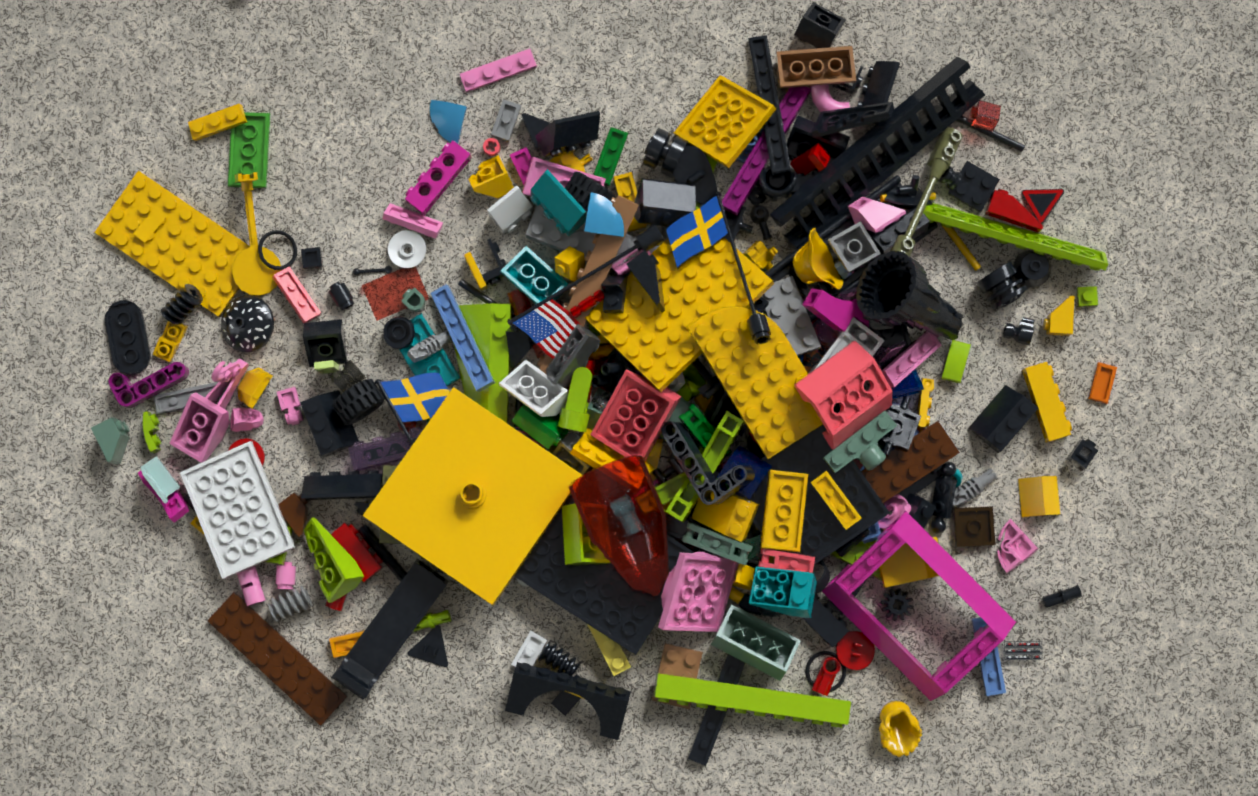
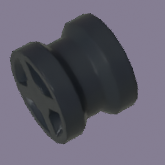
(950, 178)

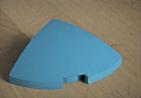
(448, 119)
(603, 217)

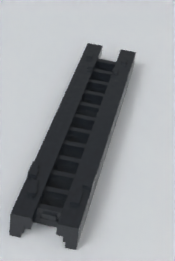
(892, 158)

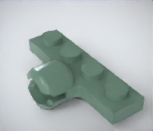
(862, 445)

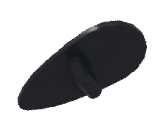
(696, 170)

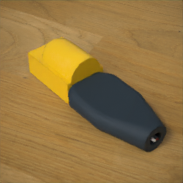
(743, 601)

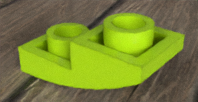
(956, 361)
(150, 425)

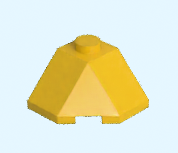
(491, 178)

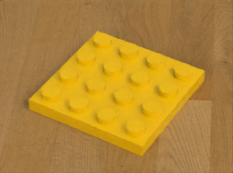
(725, 121)

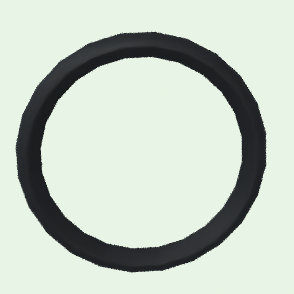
(261, 254)
(825, 653)

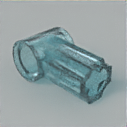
(625, 511)

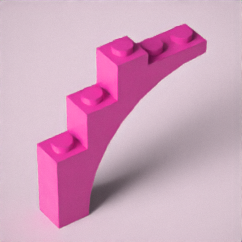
(833, 311)

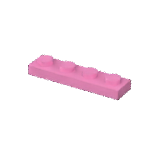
(498, 70)
(911, 358)

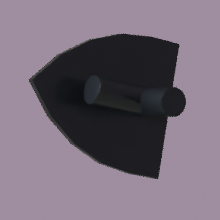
(907, 195)

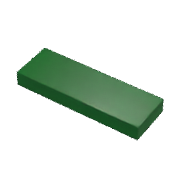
(610, 154)

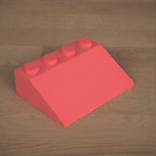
(635, 416)

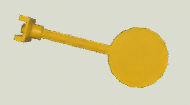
(247, 269)

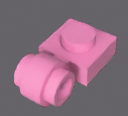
(288, 401)

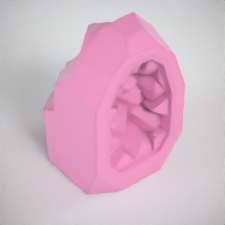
(245, 419)

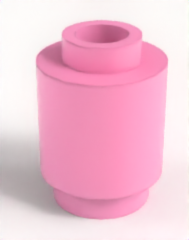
(285, 576)

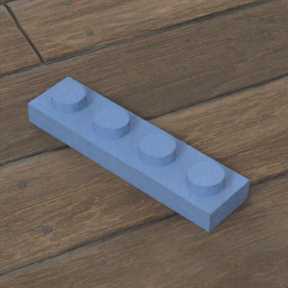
(990, 666)

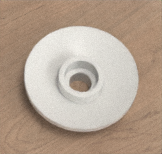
(400, 242)

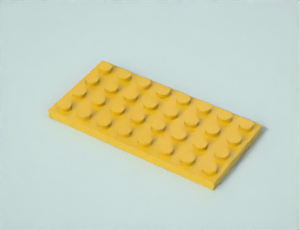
(184, 246)

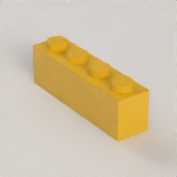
(1045, 397)

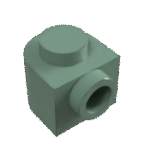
(414, 300)

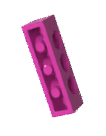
(437, 188)

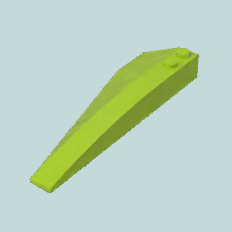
(489, 328)

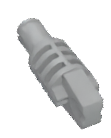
(429, 346)
(972, 488)

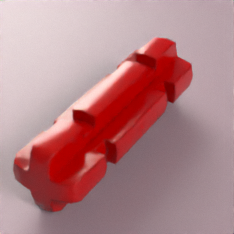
(587, 303)

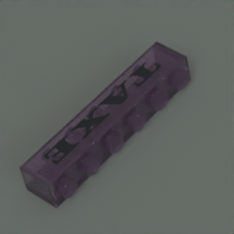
(381, 450)

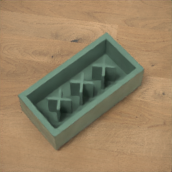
(756, 642)

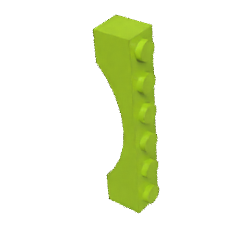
(713, 454)

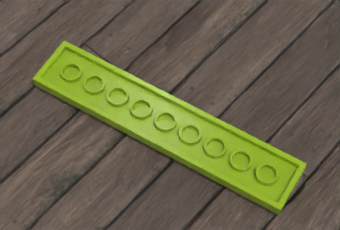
(1020, 237)

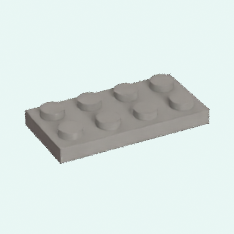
(791, 316)

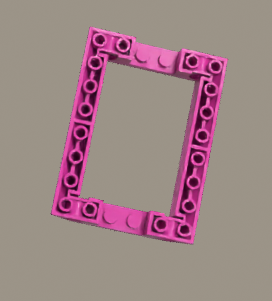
(985, 639)

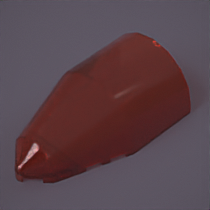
(638, 557)

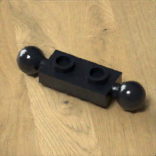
(943, 497)

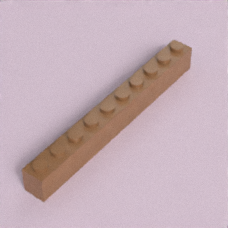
(604, 250)

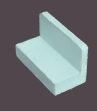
(159, 478)

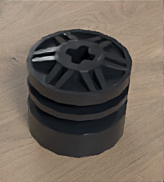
(1002, 286)

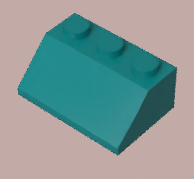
(558, 204)
(533, 276)

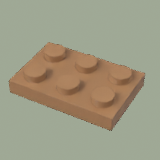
(679, 662)

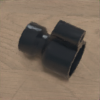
(1022, 333)

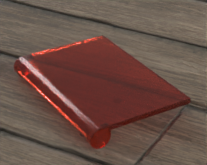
(387, 291)

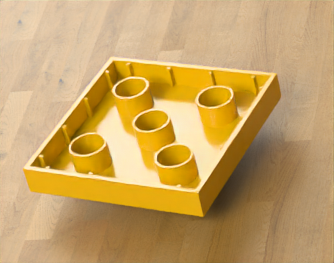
(472, 496)

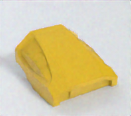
(253, 386)

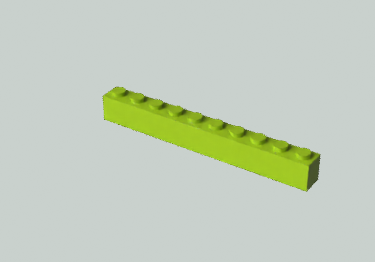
(752, 699)

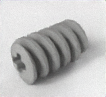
(289, 604)

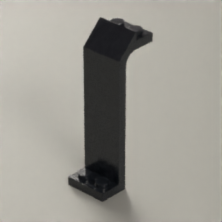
(390, 629)

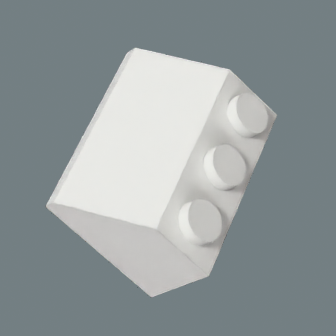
(535, 390)

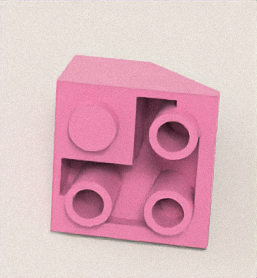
(874, 214)

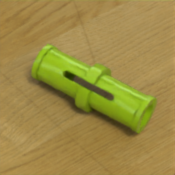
(432, 620)

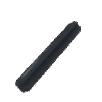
(382, 552)

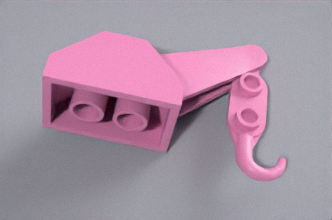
(202, 420)

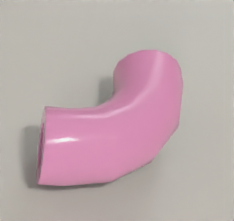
(823, 100)

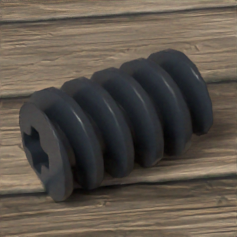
(182, 304)
(558, 659)

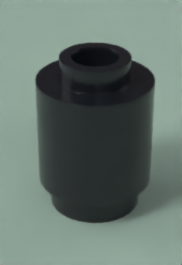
(341, 295)

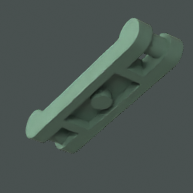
(717, 543)

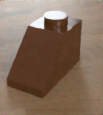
(295, 512)

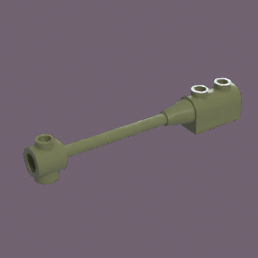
(939, 161)

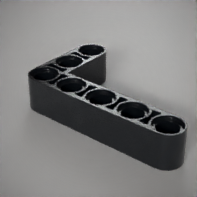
(701, 467)

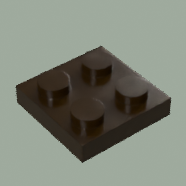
(974, 526)

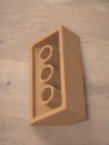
(815, 67)

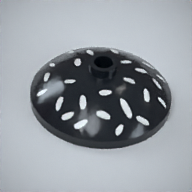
(256, 323)

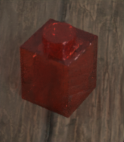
(985, 115)

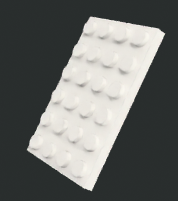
(237, 510)

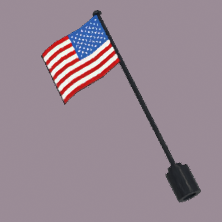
(550, 322)

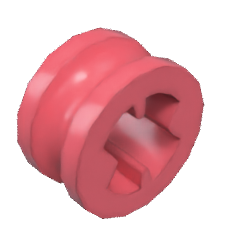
(486, 145)

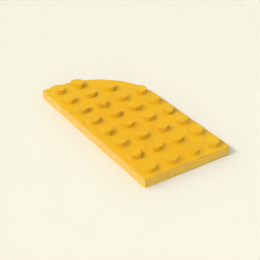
(757, 377)

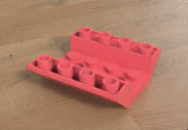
(842, 382)

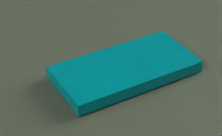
(435, 363)

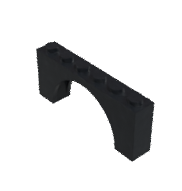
(533, 681)

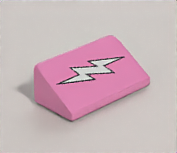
(621, 267)

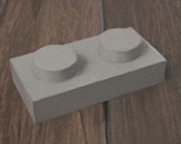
(506, 120)

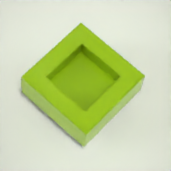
(1087, 296)

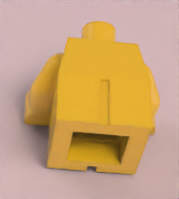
(761, 255)

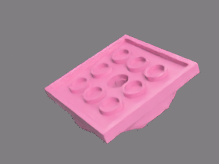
(700, 608)

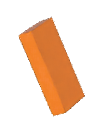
(1102, 383)

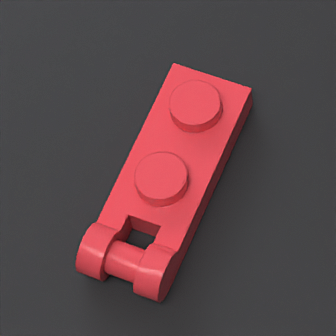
(786, 560)

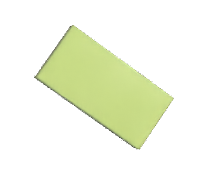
(326, 367)

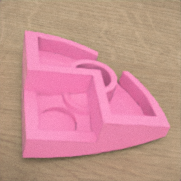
(1011, 553)

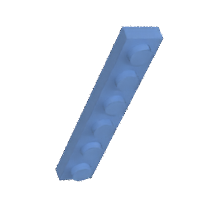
(462, 338)

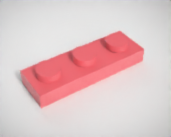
(296, 295)

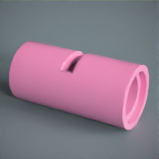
(251, 586)

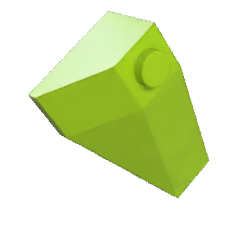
(336, 566)

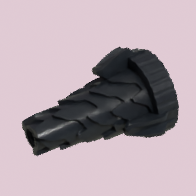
(898, 293)

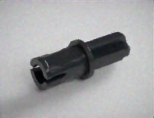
(1061, 596)

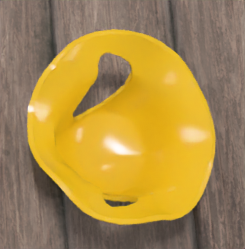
(815, 263)

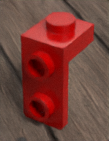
(813, 158)

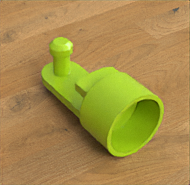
(575, 413)

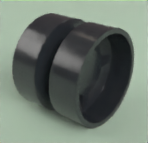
(660, 150)

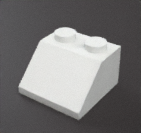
(510, 210)

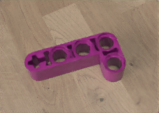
(152, 382)

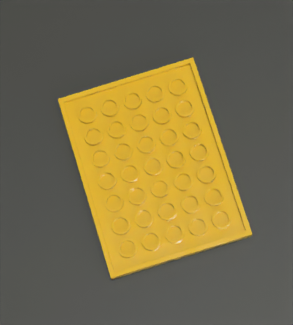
(660, 341)

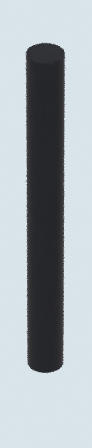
(995, 135)
(477, 293)

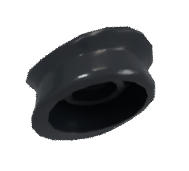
(399, 332)

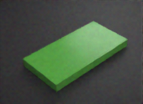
(250, 149)

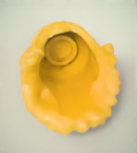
(899, 729)

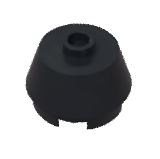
(1032, 268)

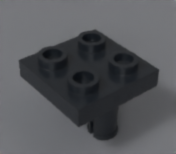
(611, 371)

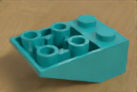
(784, 591)

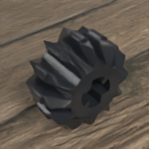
(902, 608)

